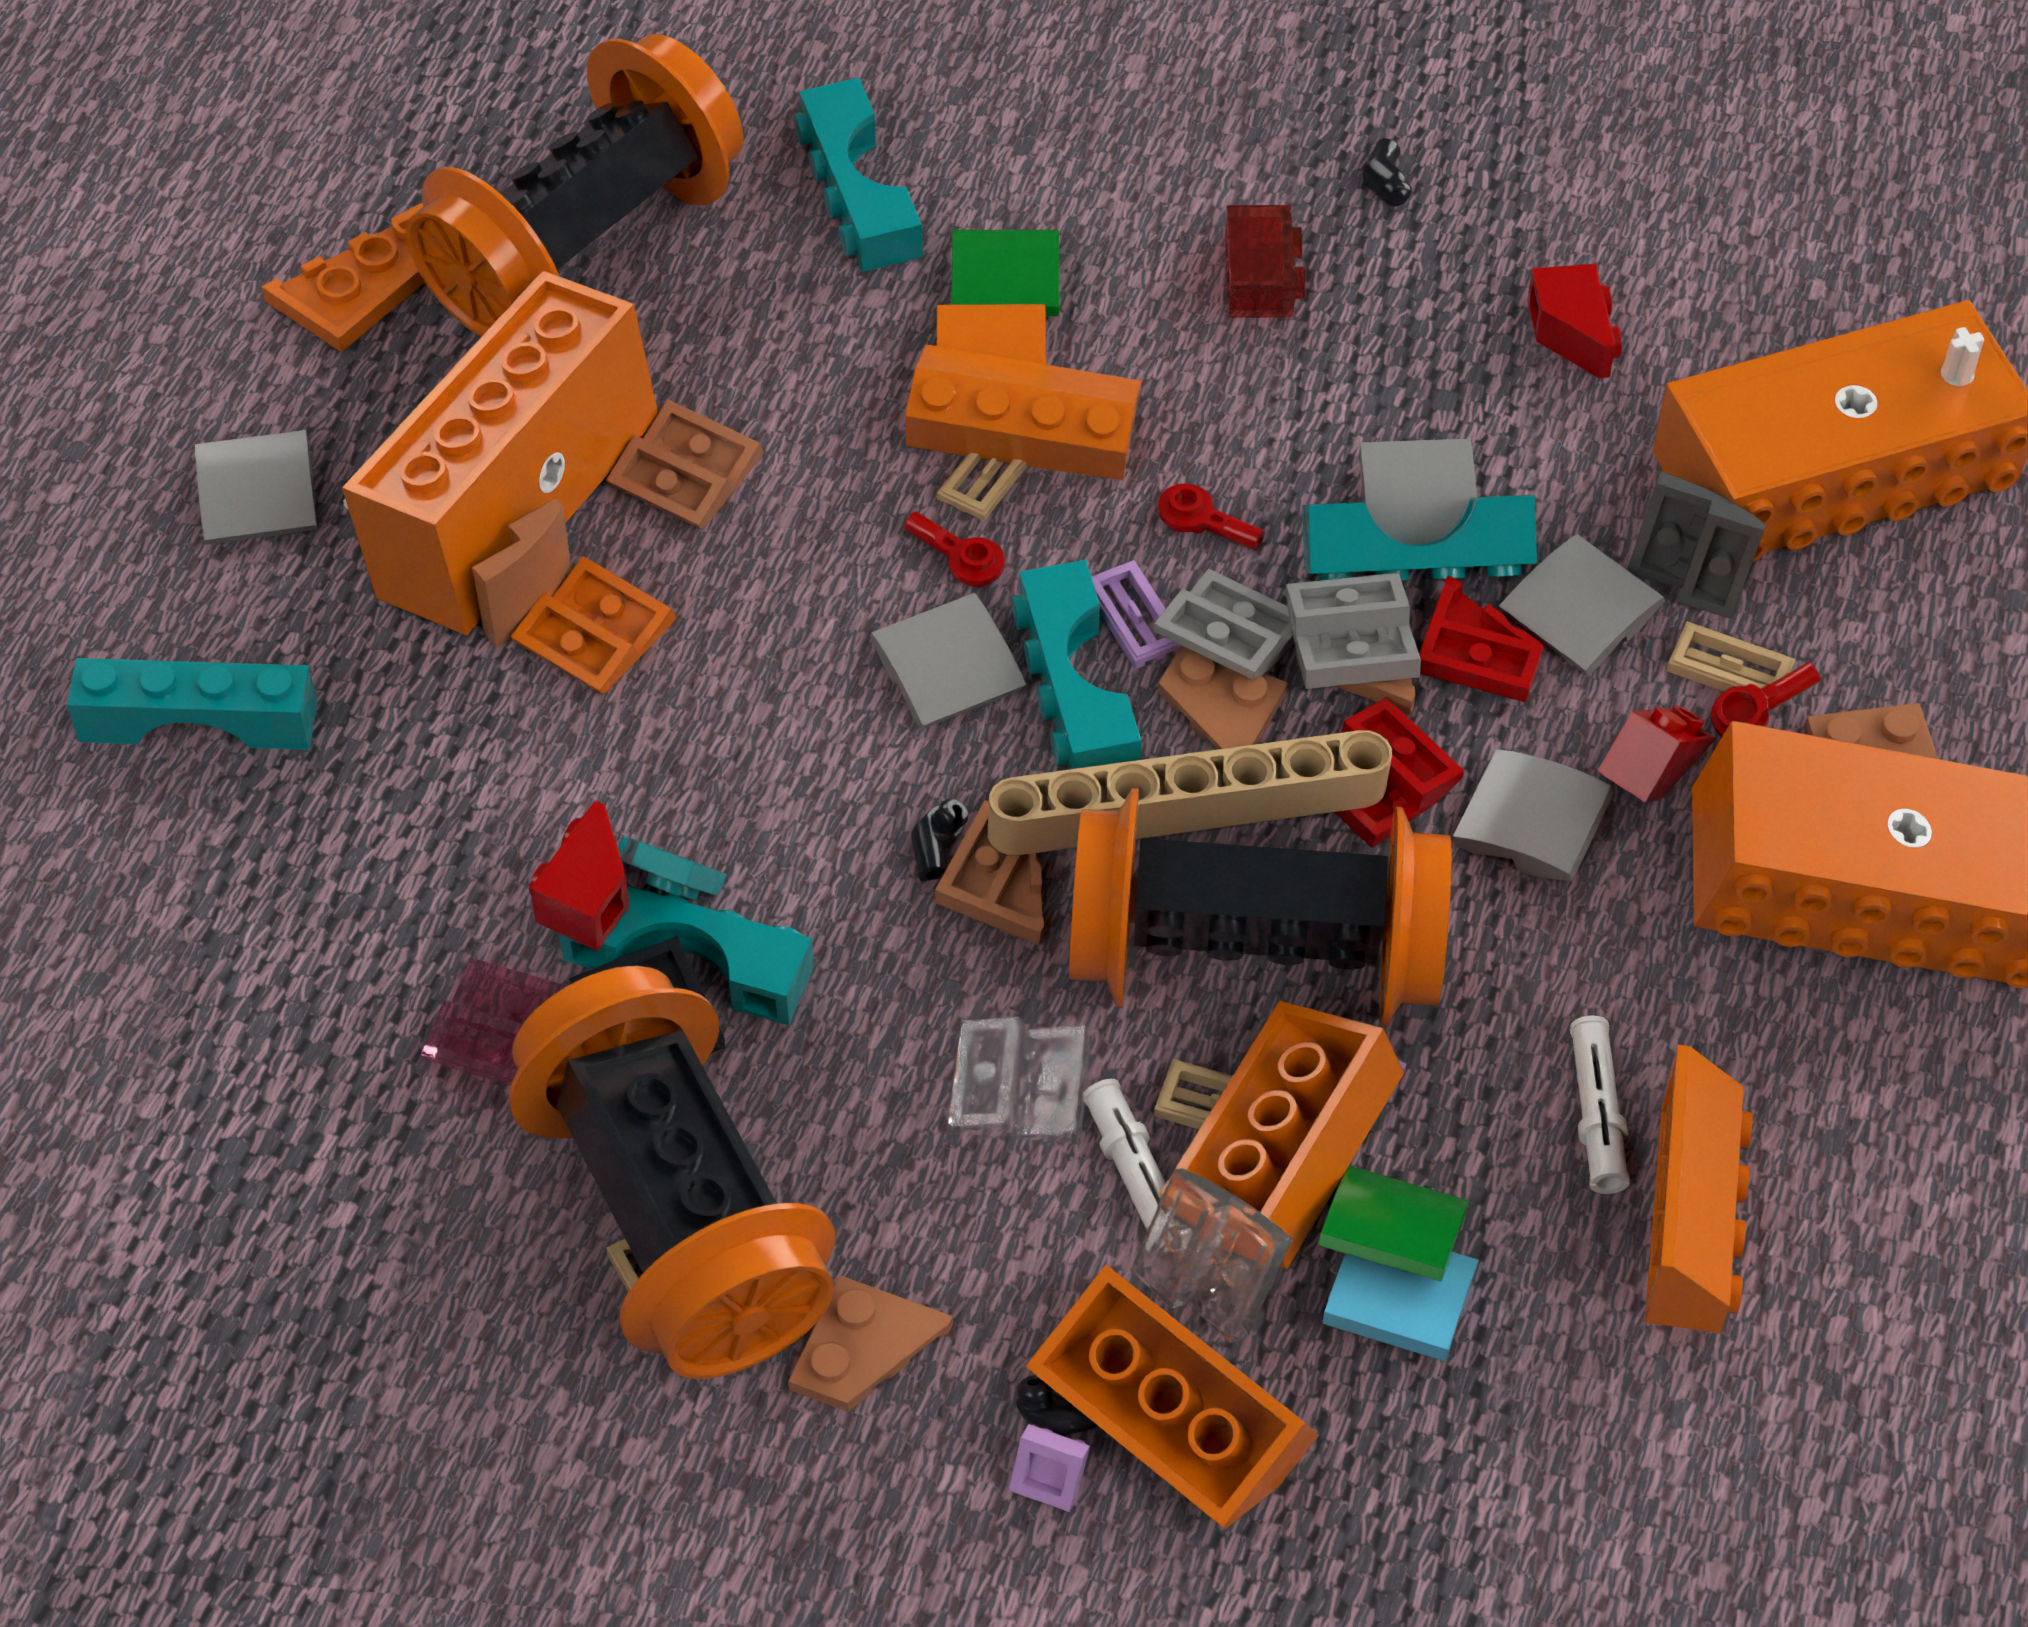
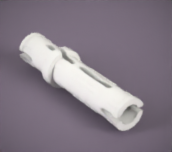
(1127, 1145)
(1606, 1161)

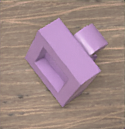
(1049, 1467)

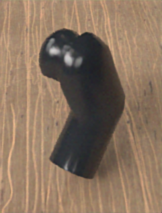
(1384, 176)
(934, 835)
(1048, 1409)

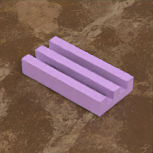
(1153, 648)

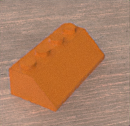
(1021, 412)
(1295, 1115)
(1697, 1197)
(1171, 1399)

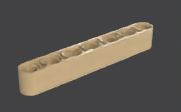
(1279, 777)

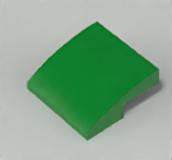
(1006, 268)
(1394, 1223)

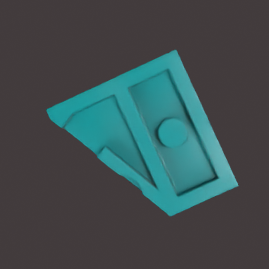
(670, 870)

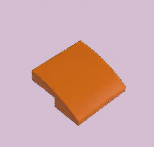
(994, 330)
(593, 625)

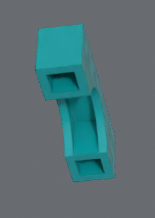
(876, 218)
(1490, 533)
(1060, 616)
(255, 702)
(760, 962)

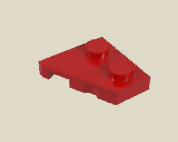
(1478, 647)

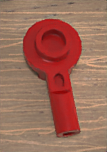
(1191, 510)
(971, 560)
(1753, 704)

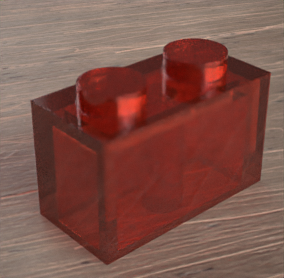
(1262, 261)

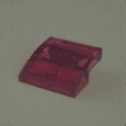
(483, 1019)

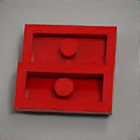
(1417, 773)

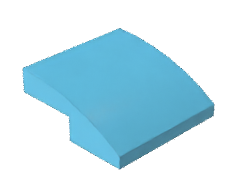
(1400, 1304)

